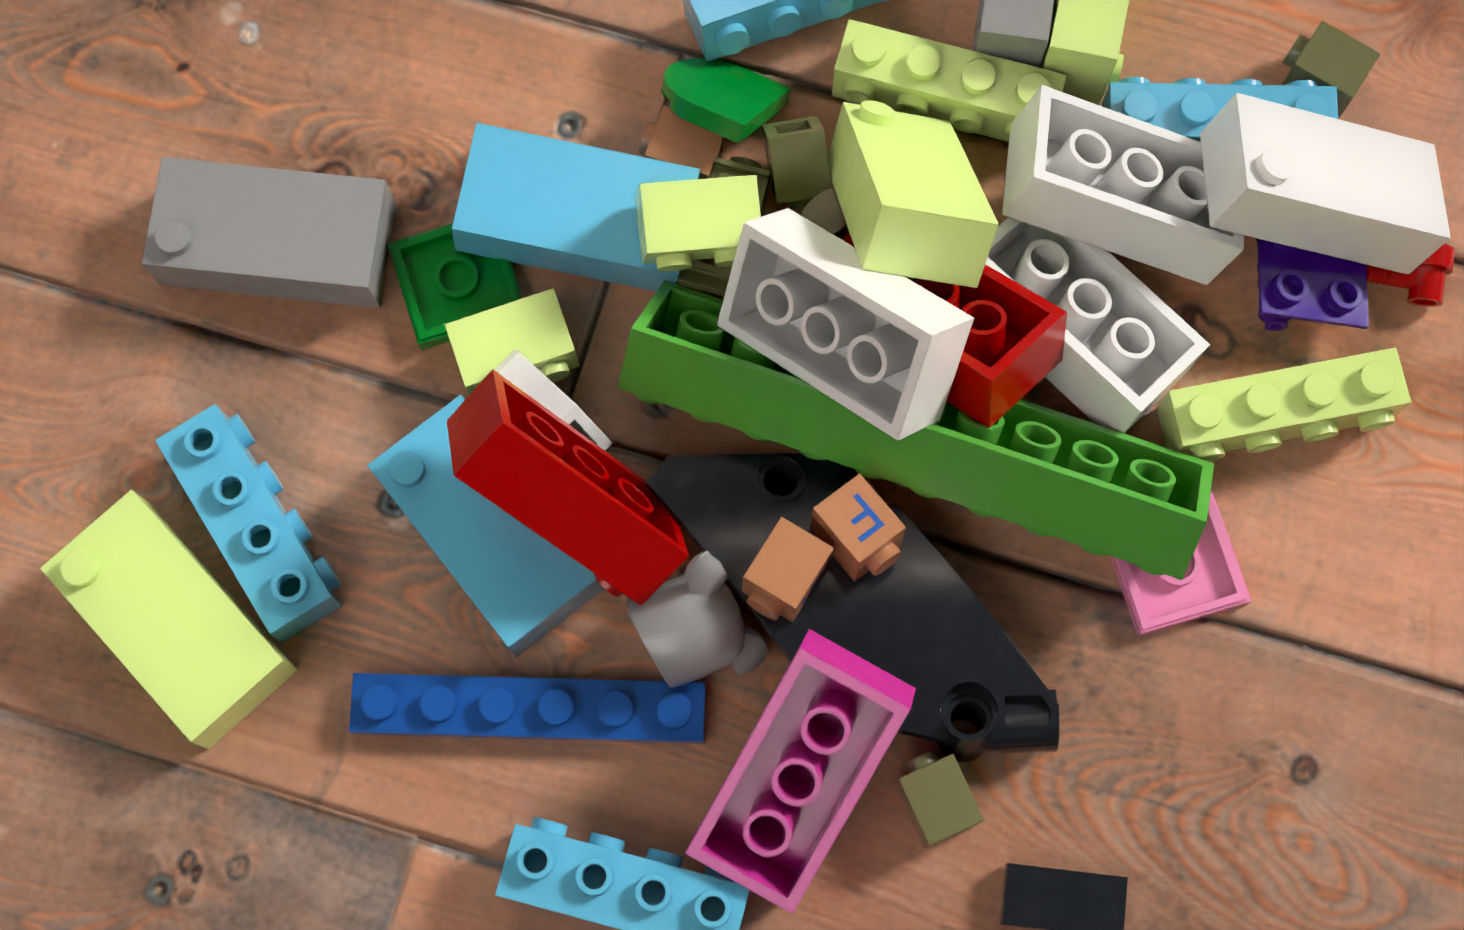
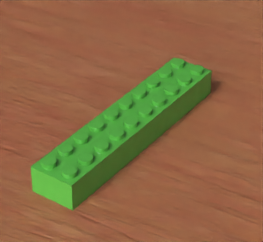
(1027, 468)

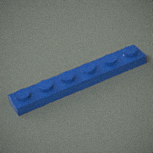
(527, 708)

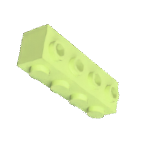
(936, 79)
(1285, 405)

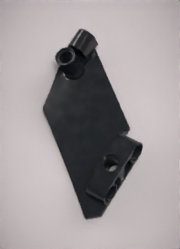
(907, 620)

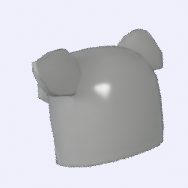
(696, 625)

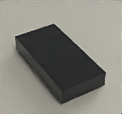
(1062, 899)

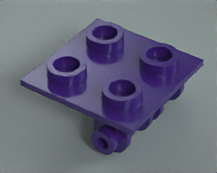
(1309, 288)

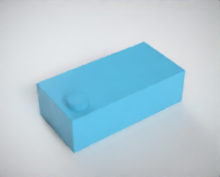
(558, 206)
(501, 564)

